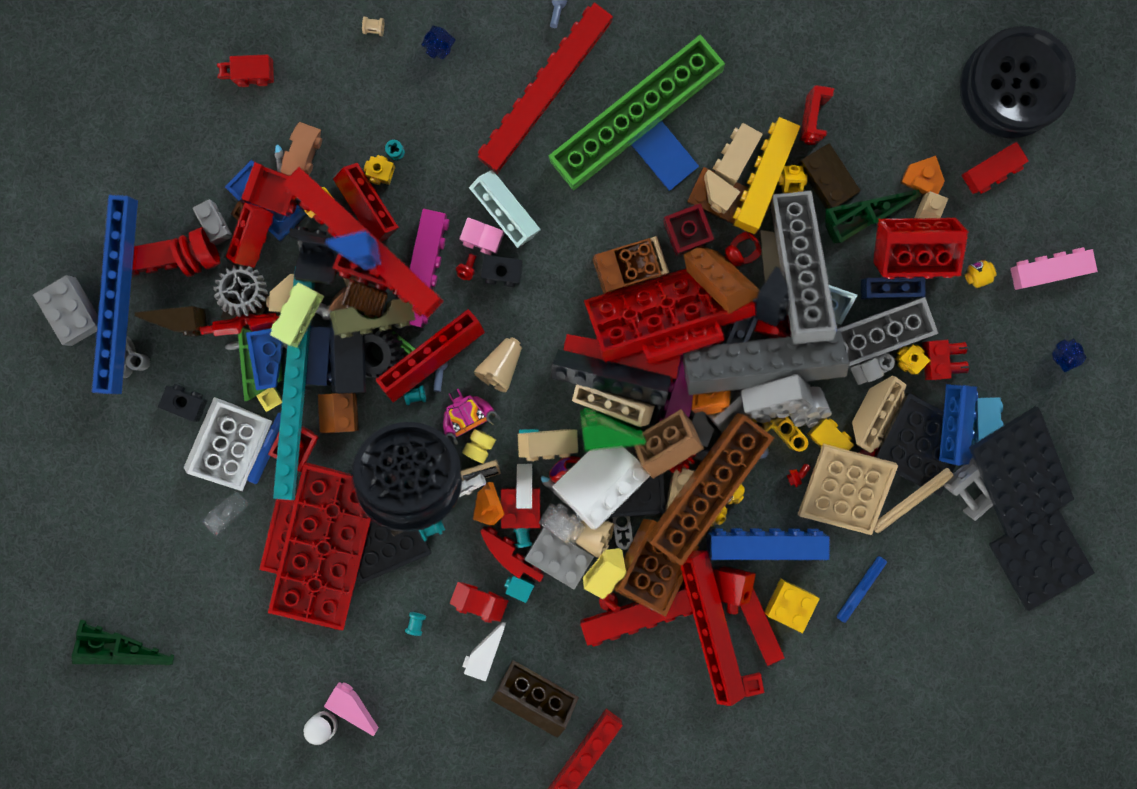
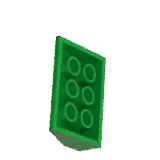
(606, 431)

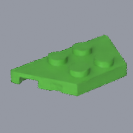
(246, 368)

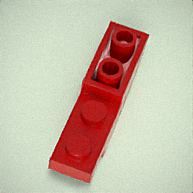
(503, 551)

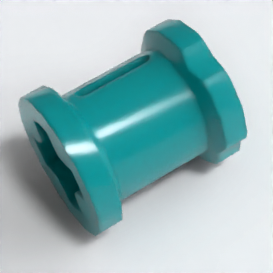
(394, 144)
(415, 395)
(522, 537)
(415, 624)

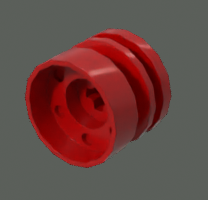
(194, 251)

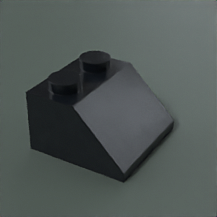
(773, 299)

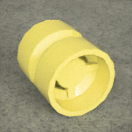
(479, 445)

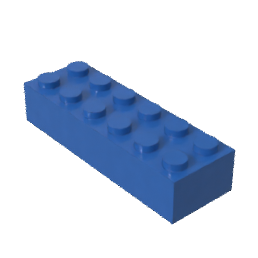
(767, 545)

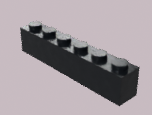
(611, 377)

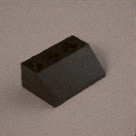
(829, 177)

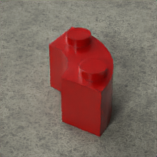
(486, 605)

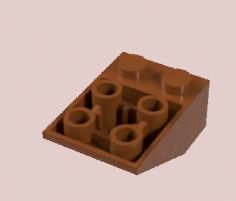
(626, 265)

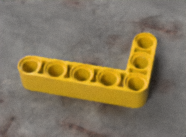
(788, 437)

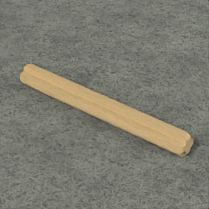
(914, 499)

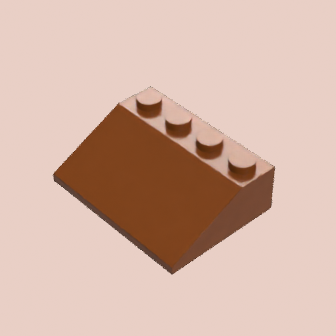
(650, 574)

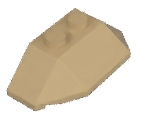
(877, 412)

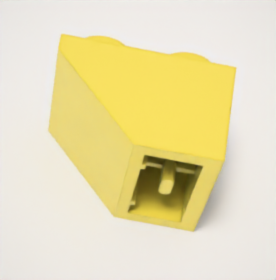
(605, 573)

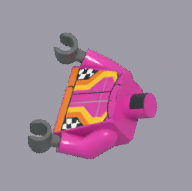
(466, 414)

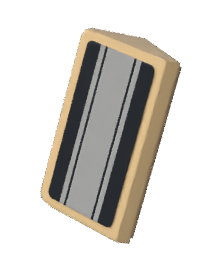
(487, 470)

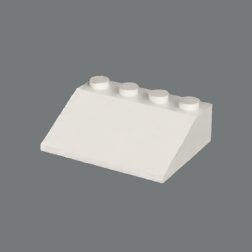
(227, 444)
(600, 483)

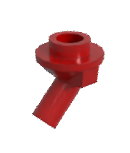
(466, 271)
(795, 477)
(610, 603)

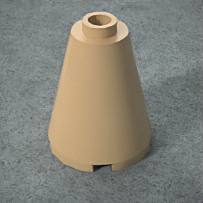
(500, 365)
(596, 540)

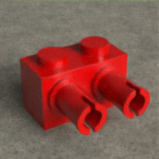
(939, 355)

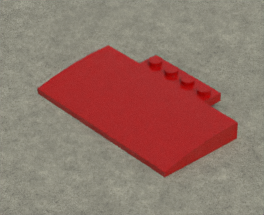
(660, 318)
(316, 548)

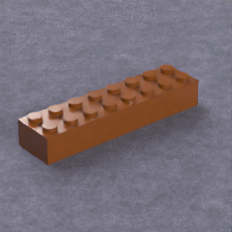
(709, 488)

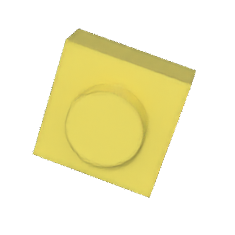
(269, 398)

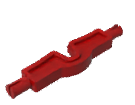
(235, 325)

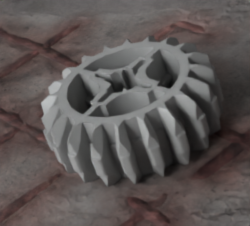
(224, 292)

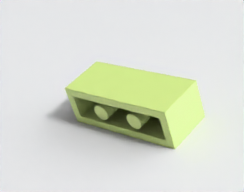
(296, 315)

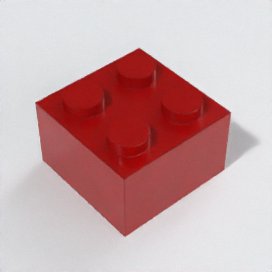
(520, 517)

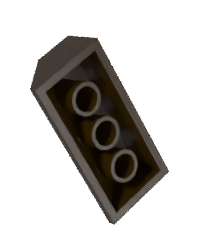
(535, 699)

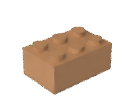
(668, 444)

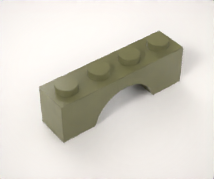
(348, 320)

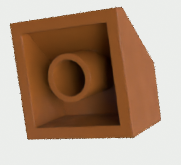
(338, 412)

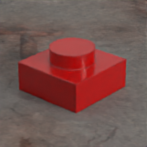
(752, 684)

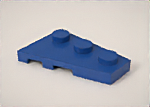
(265, 358)

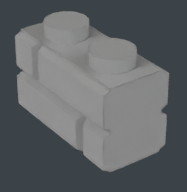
(212, 222)

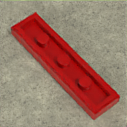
(762, 630)

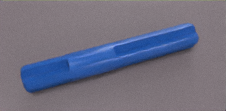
(263, 457)
(861, 589)

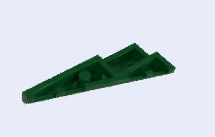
(851, 218)
(101, 647)

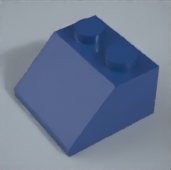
(358, 248)

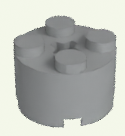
(813, 415)

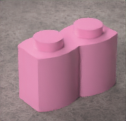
(481, 236)

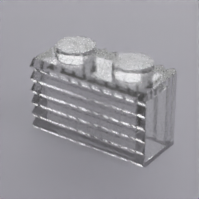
(562, 524)

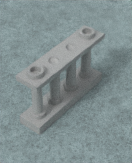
(964, 477)

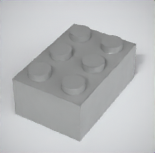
(68, 310)
(777, 399)
(559, 559)

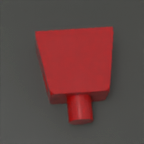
(734, 587)

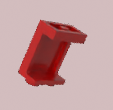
(817, 96)
(267, 190)

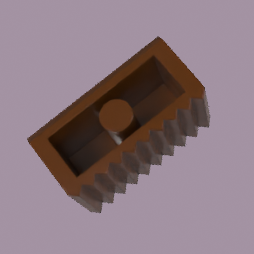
(364, 298)

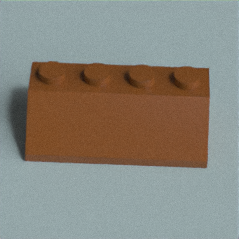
(720, 278)

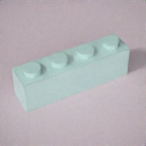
(504, 208)

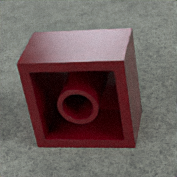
(688, 229)

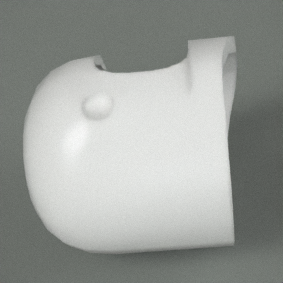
(318, 729)

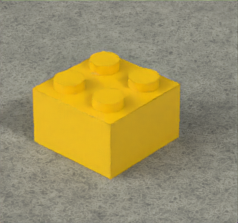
(791, 605)

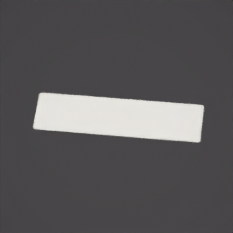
(524, 486)

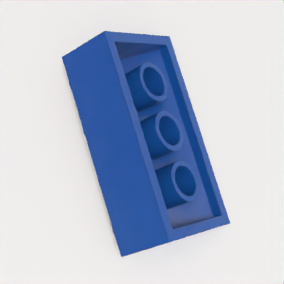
(958, 424)

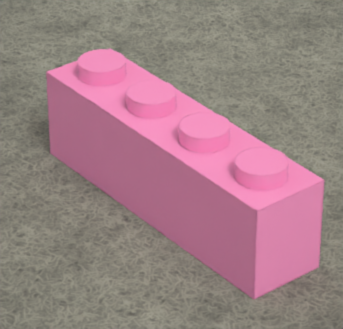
(1053, 269)

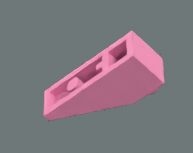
(349, 706)

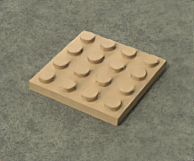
(847, 489)

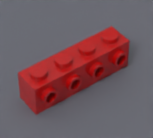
(365, 202)
(348, 269)

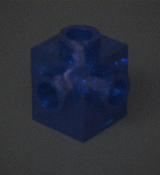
(438, 42)
(1068, 354)

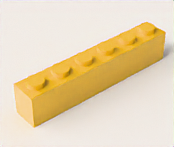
(767, 173)

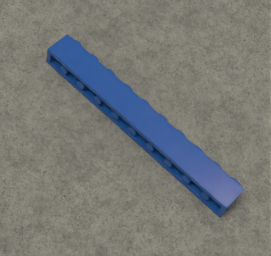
(115, 295)

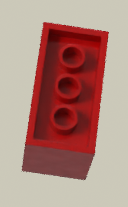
(920, 247)

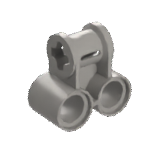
(130, 359)
(872, 368)

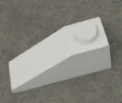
(482, 656)

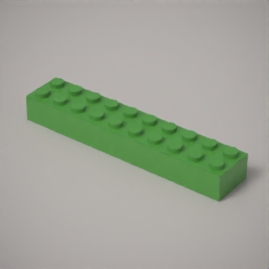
(637, 112)

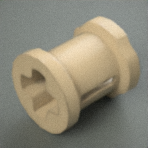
(373, 26)

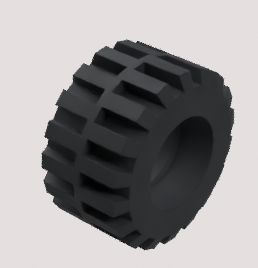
(391, 348)

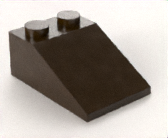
(183, 319)

